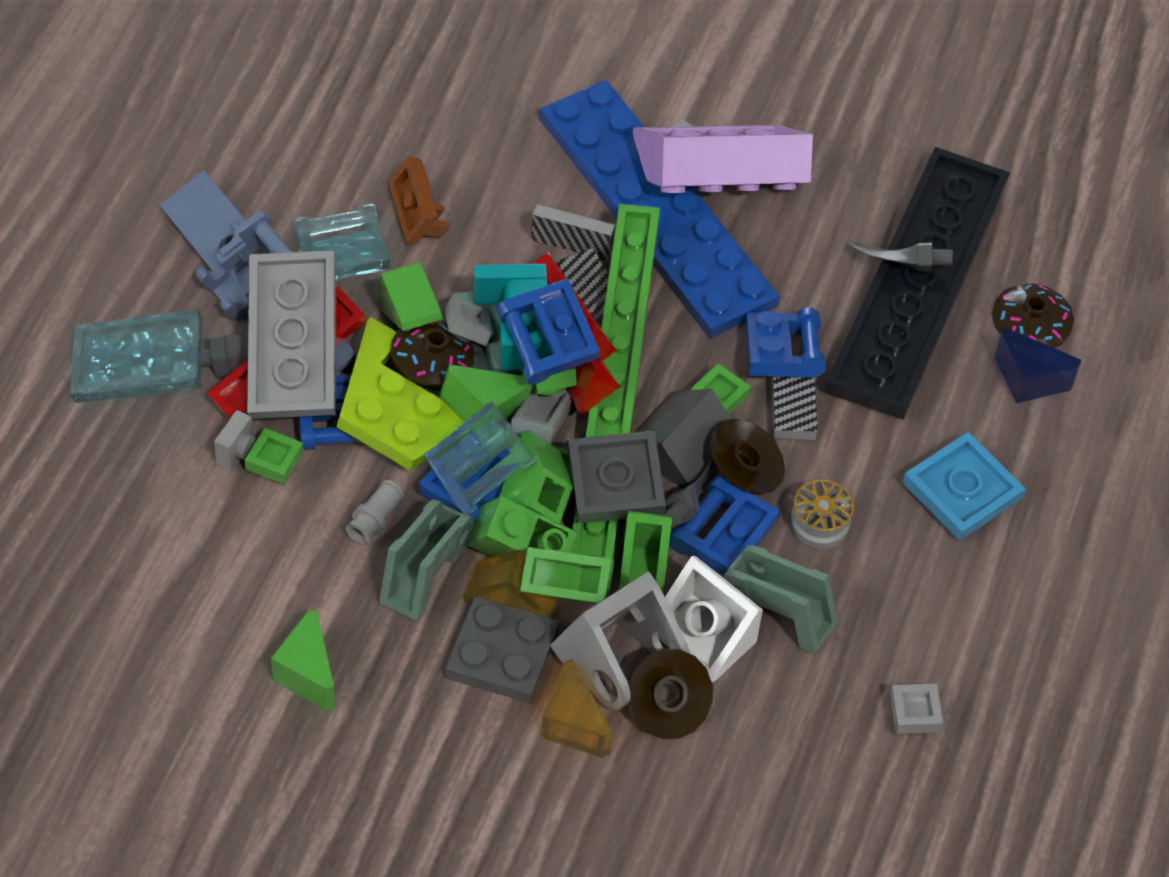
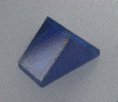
(1033, 367)

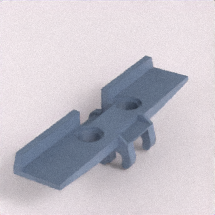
(225, 243)

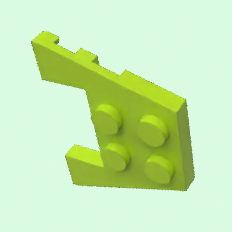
(390, 409)

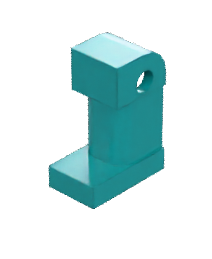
(500, 282)

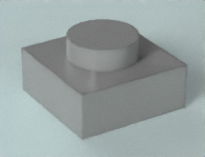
(468, 321)
(234, 441)
(916, 708)

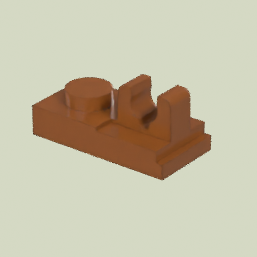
(414, 202)

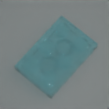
(137, 356)

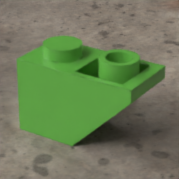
(544, 484)
(509, 527)

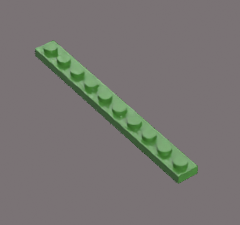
(625, 327)

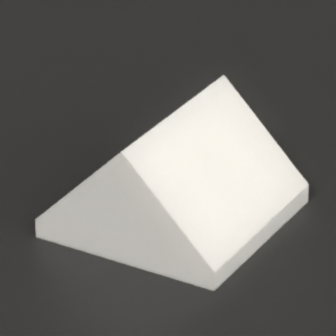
(712, 616)

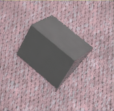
(684, 434)

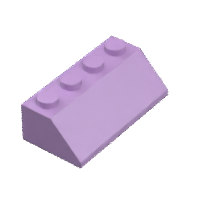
(724, 156)

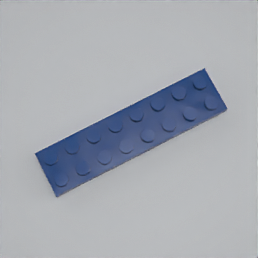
(692, 245)

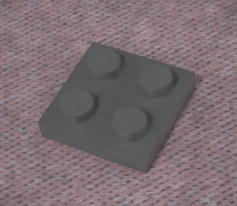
(616, 476)
(502, 649)

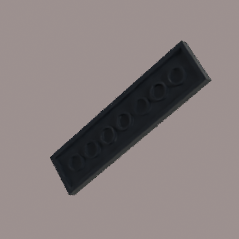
(910, 307)

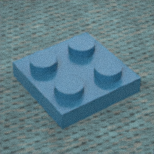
(964, 486)

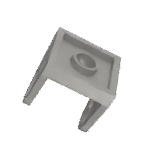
(641, 611)

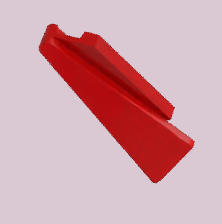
(592, 378)

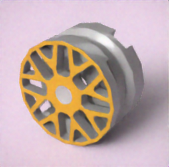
(821, 531)

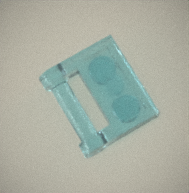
(354, 252)
(472, 448)

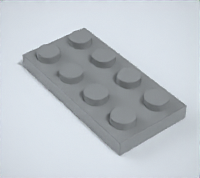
(292, 334)

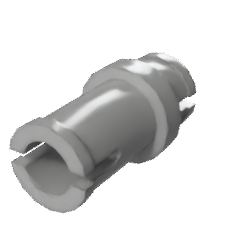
(371, 517)

